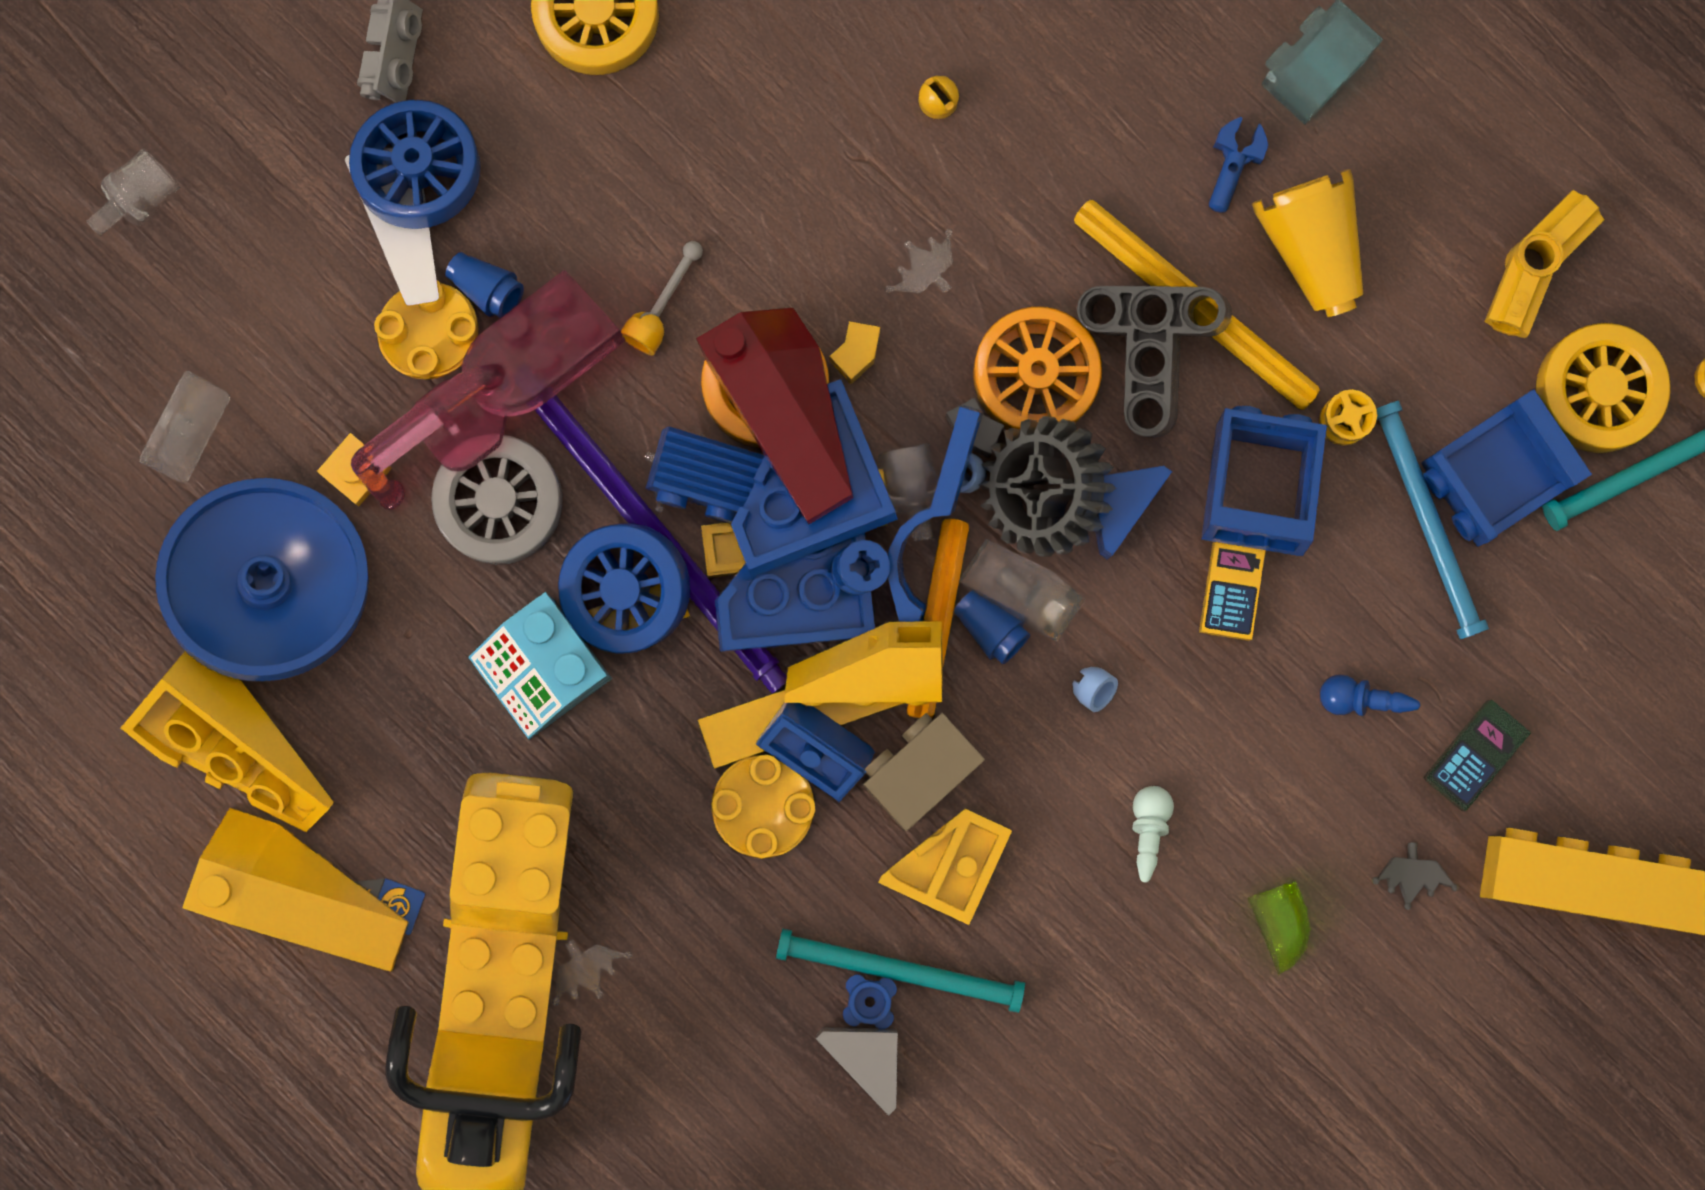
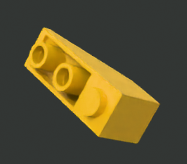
(878, 666)

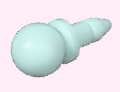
(1152, 808)

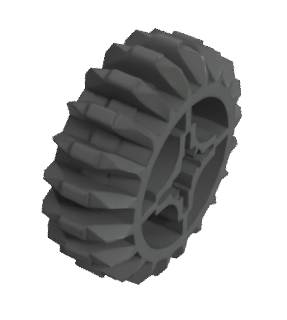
(1043, 447)

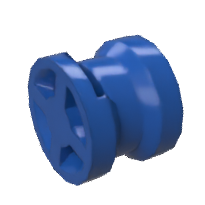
(850, 571)

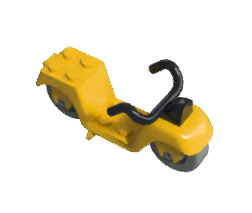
(494, 991)

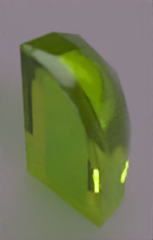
(1283, 923)

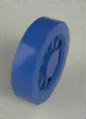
(414, 163)
(625, 587)

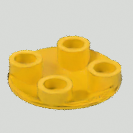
(429, 336)
(762, 807)

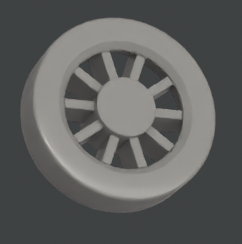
(499, 503)

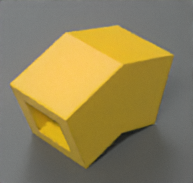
(857, 351)

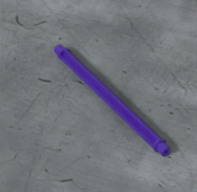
(636, 511)

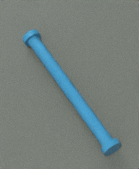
(1430, 521)

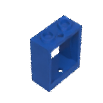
(1259, 529)

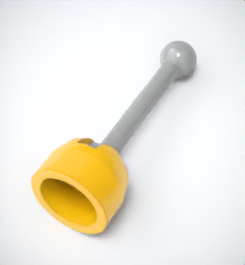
(645, 329)

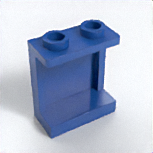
(1504, 469)

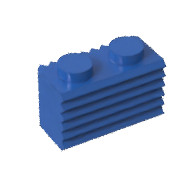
(702, 473)

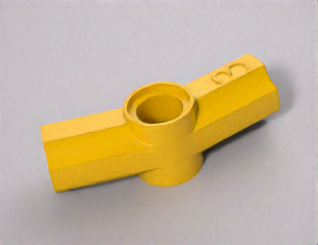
(1554, 239)

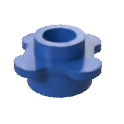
(880, 1012)

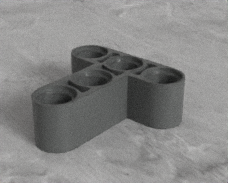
(1143, 337)

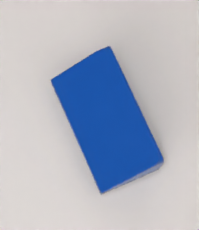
(816, 748)

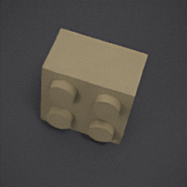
(921, 771)

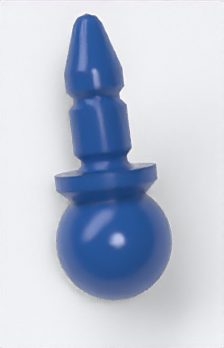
(1344, 695)

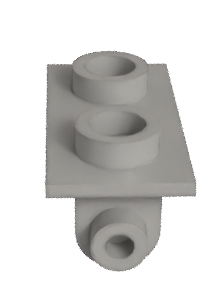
(395, 28)

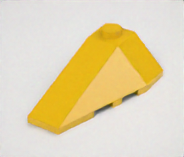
(227, 735)
(279, 887)

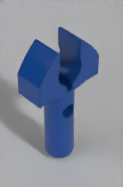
(1234, 162)

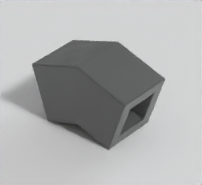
(987, 433)

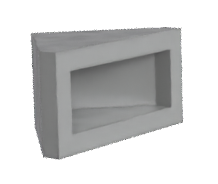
(868, 1058)

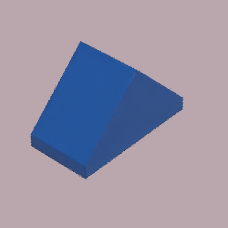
(1128, 501)

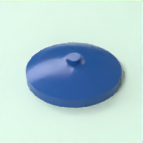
(262, 579)

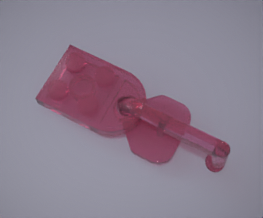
(463, 419)

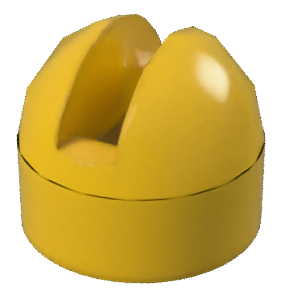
(932, 104)

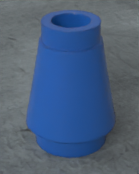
(485, 284)
(992, 627)

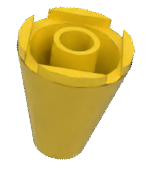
(1318, 240)

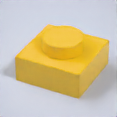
(340, 473)

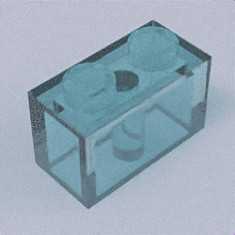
(1320, 61)

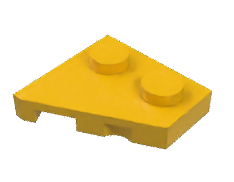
(951, 865)

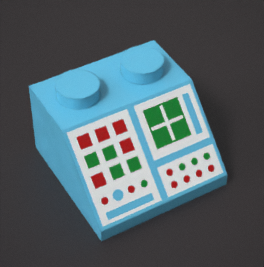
(538, 665)

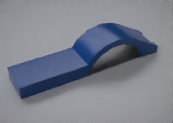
(907, 605)

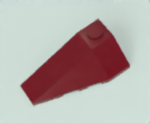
(782, 395)

